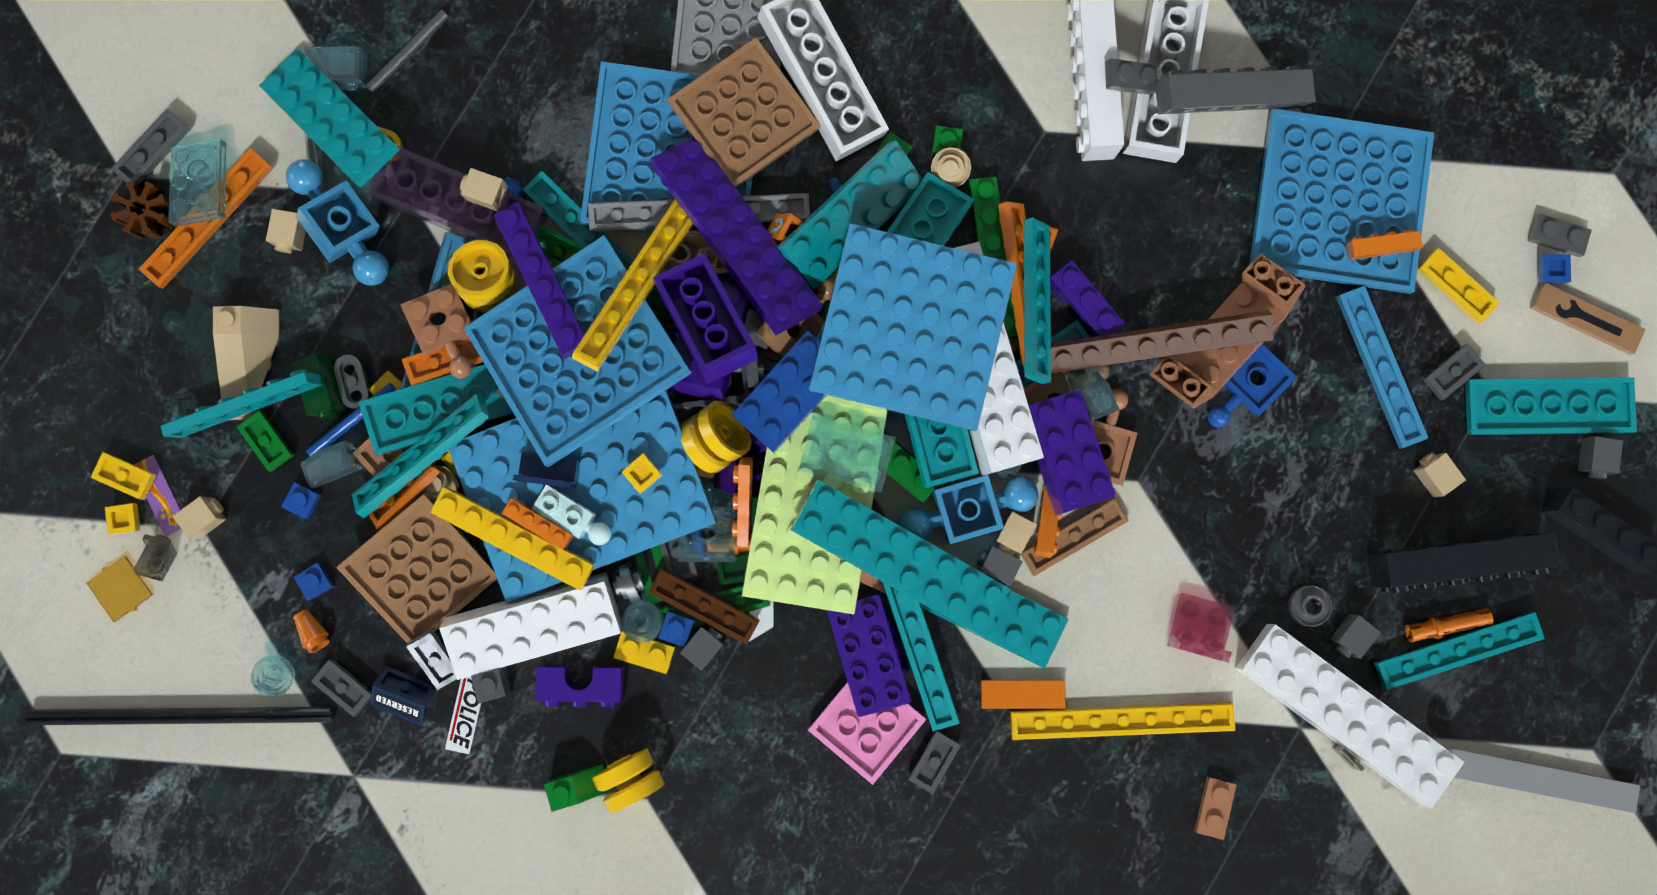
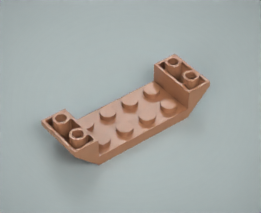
(1201, 374)

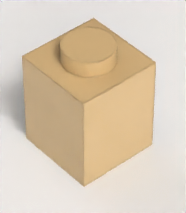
(483, 189)
(285, 231)
(1439, 474)
(200, 517)
(1015, 534)

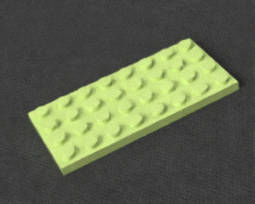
(781, 562)

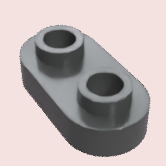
(351, 383)

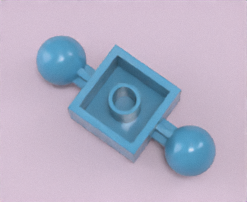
(337, 221)
(970, 508)

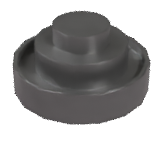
(629, 583)
(1310, 606)

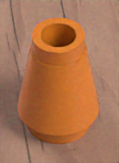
(311, 633)

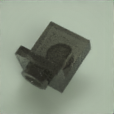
(156, 557)

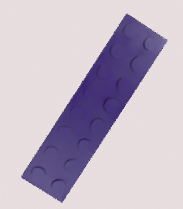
(736, 235)

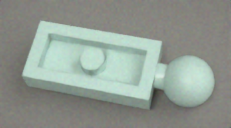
(570, 515)

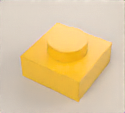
(642, 473)
(122, 519)

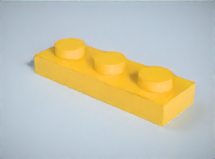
(1458, 286)

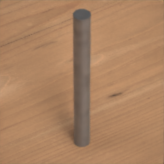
(384, 74)

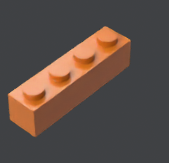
(1384, 245)
(536, 523)
(1046, 528)

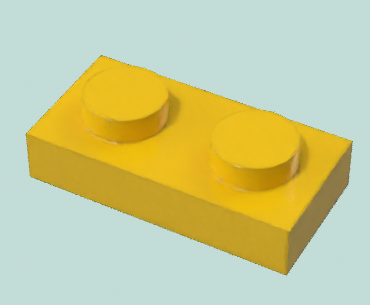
(123, 476)
(650, 654)

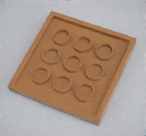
(744, 112)
(418, 570)

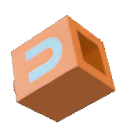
(783, 226)

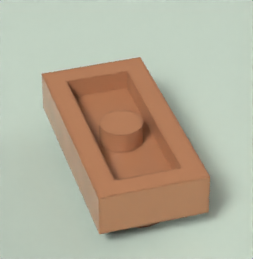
(1215, 808)

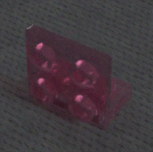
(1201, 627)

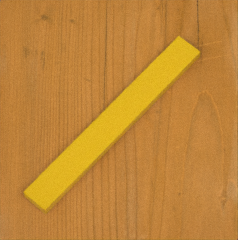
(633, 288)
(1122, 720)

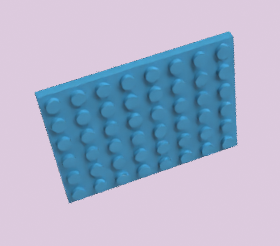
(636, 520)

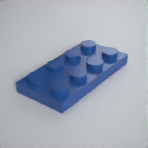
(783, 396)

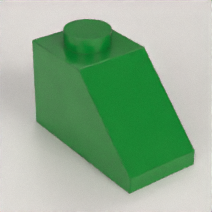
(573, 788)

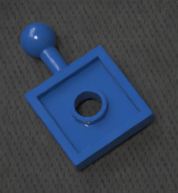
(1255, 398)

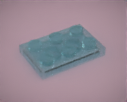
(197, 182)
(847, 454)

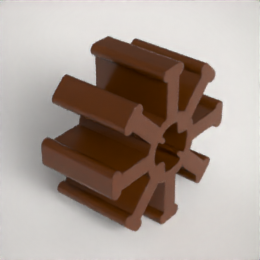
(132, 217)

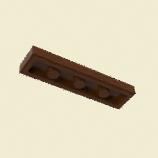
(704, 605)

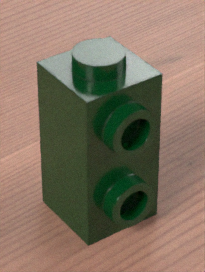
(325, 399)

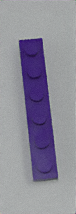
(540, 278)

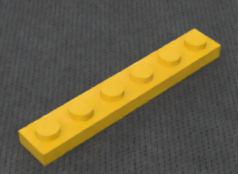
(512, 538)

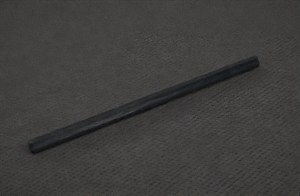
(179, 716)

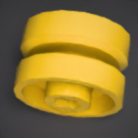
(482, 275)
(714, 437)
(629, 782)

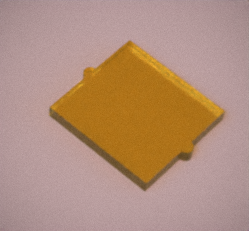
(119, 589)

